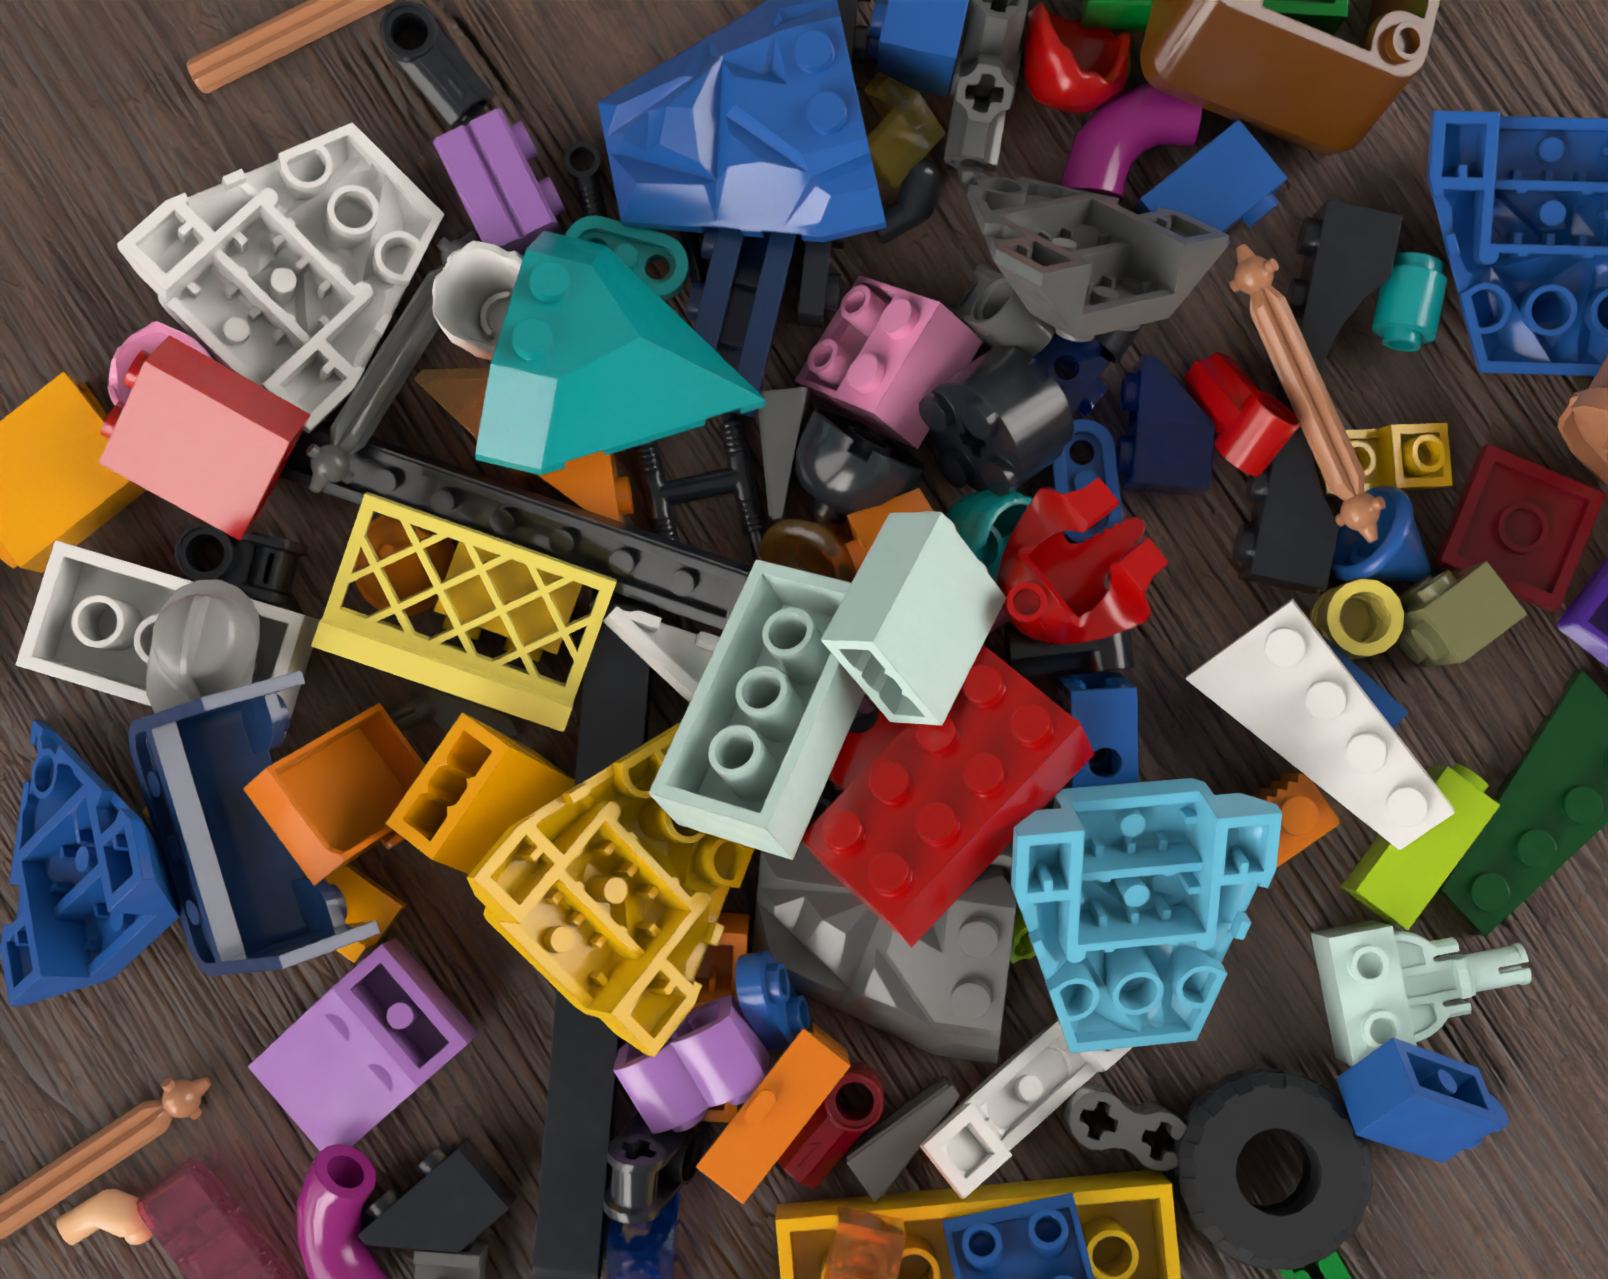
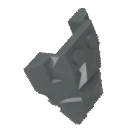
(935, 995)

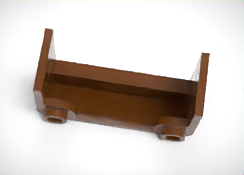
(1284, 72)

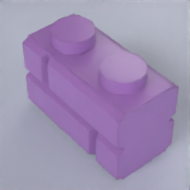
(497, 183)

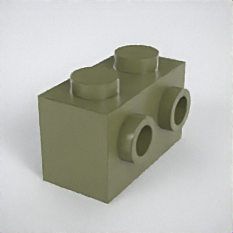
(1456, 615)

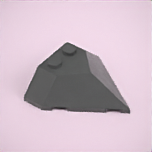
(1085, 257)

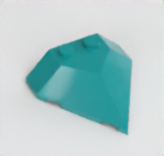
(595, 364)

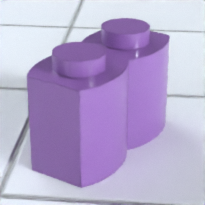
(703, 1064)

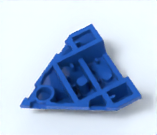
(84, 878)

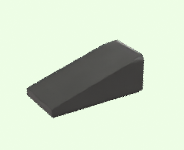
(780, 431)

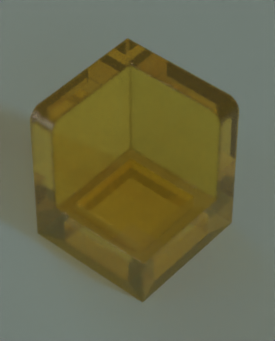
(906, 130)

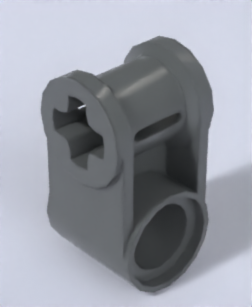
(999, 315)

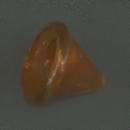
(809, 547)

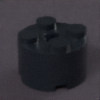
(997, 422)

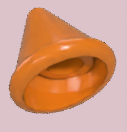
(406, 574)

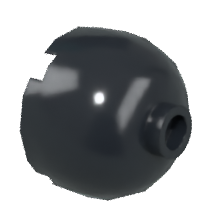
(850, 467)

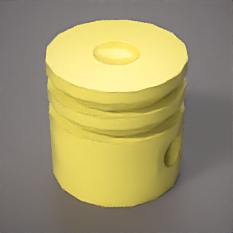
(1359, 617)

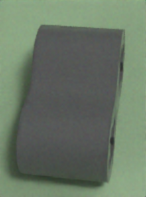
(1124, 1125)

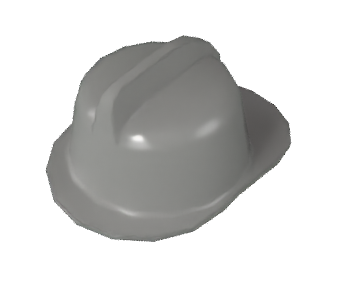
(202, 644)

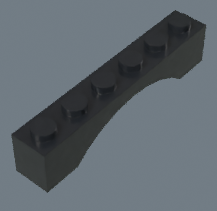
(1291, 525)

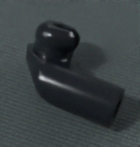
(914, 203)

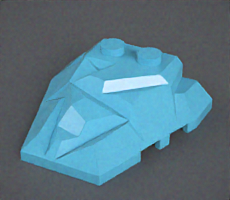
(1138, 903)

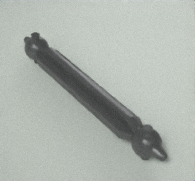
(381, 380)

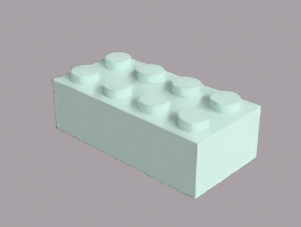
(763, 717)

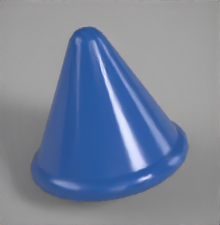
(1394, 556)

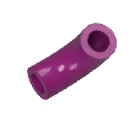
(1122, 132)
(332, 1216)

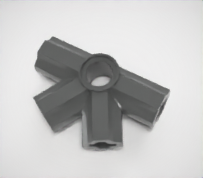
(984, 82)

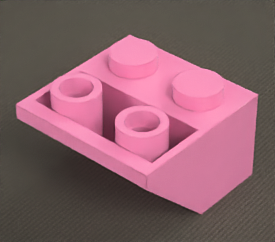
(886, 356)

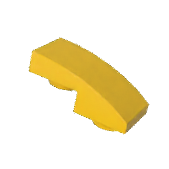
(1401, 457)

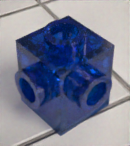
(1084, 361)

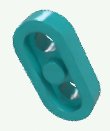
(637, 250)

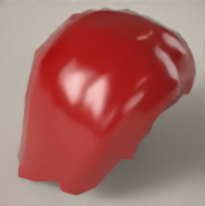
(1073, 65)

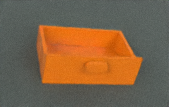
(338, 792)
(775, 1112)

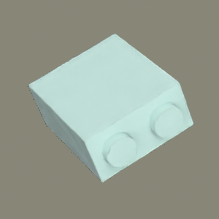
(914, 618)

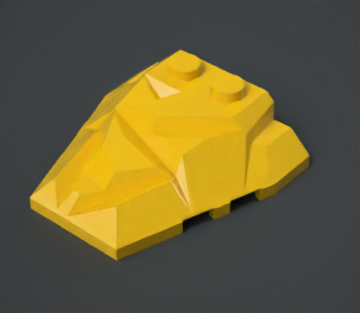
(613, 897)

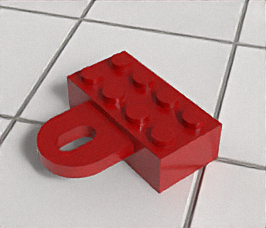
(942, 802)

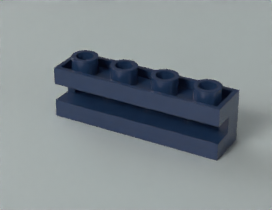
(742, 298)

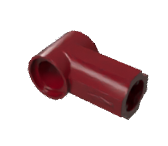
(832, 1129)

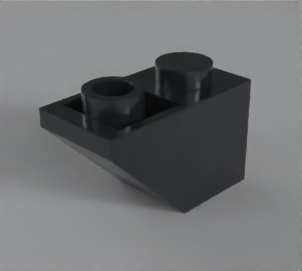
(445, 1207)

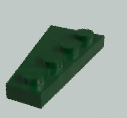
(1545, 810)

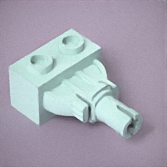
(1391, 985)

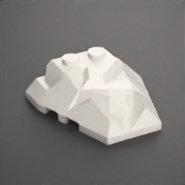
(291, 264)

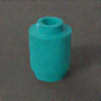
(1410, 302)

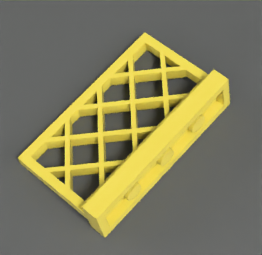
(445, 665)

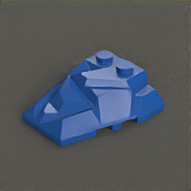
(748, 132)
(1526, 236)

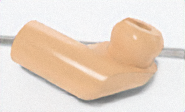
(109, 1211)

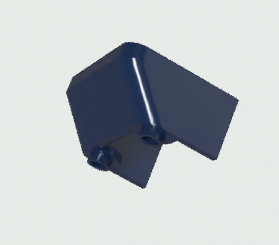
(229, 872)

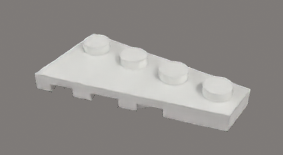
(1314, 713)

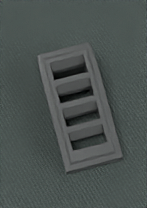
(890, 1144)

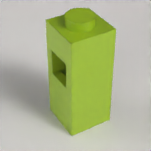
(1403, 881)

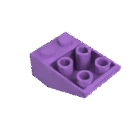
(363, 1048)

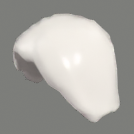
(475, 295)

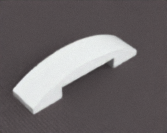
(1009, 1106)

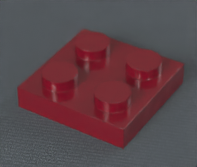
(1523, 524)

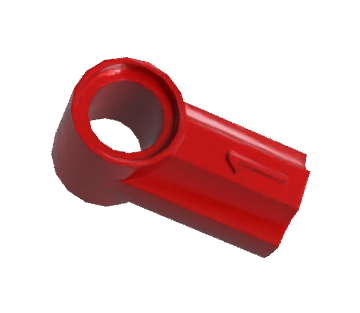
(1248, 420)

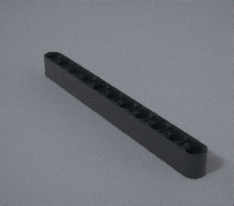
(583, 1046)

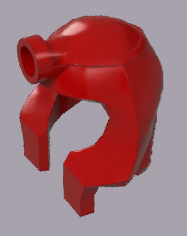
(1059, 586)

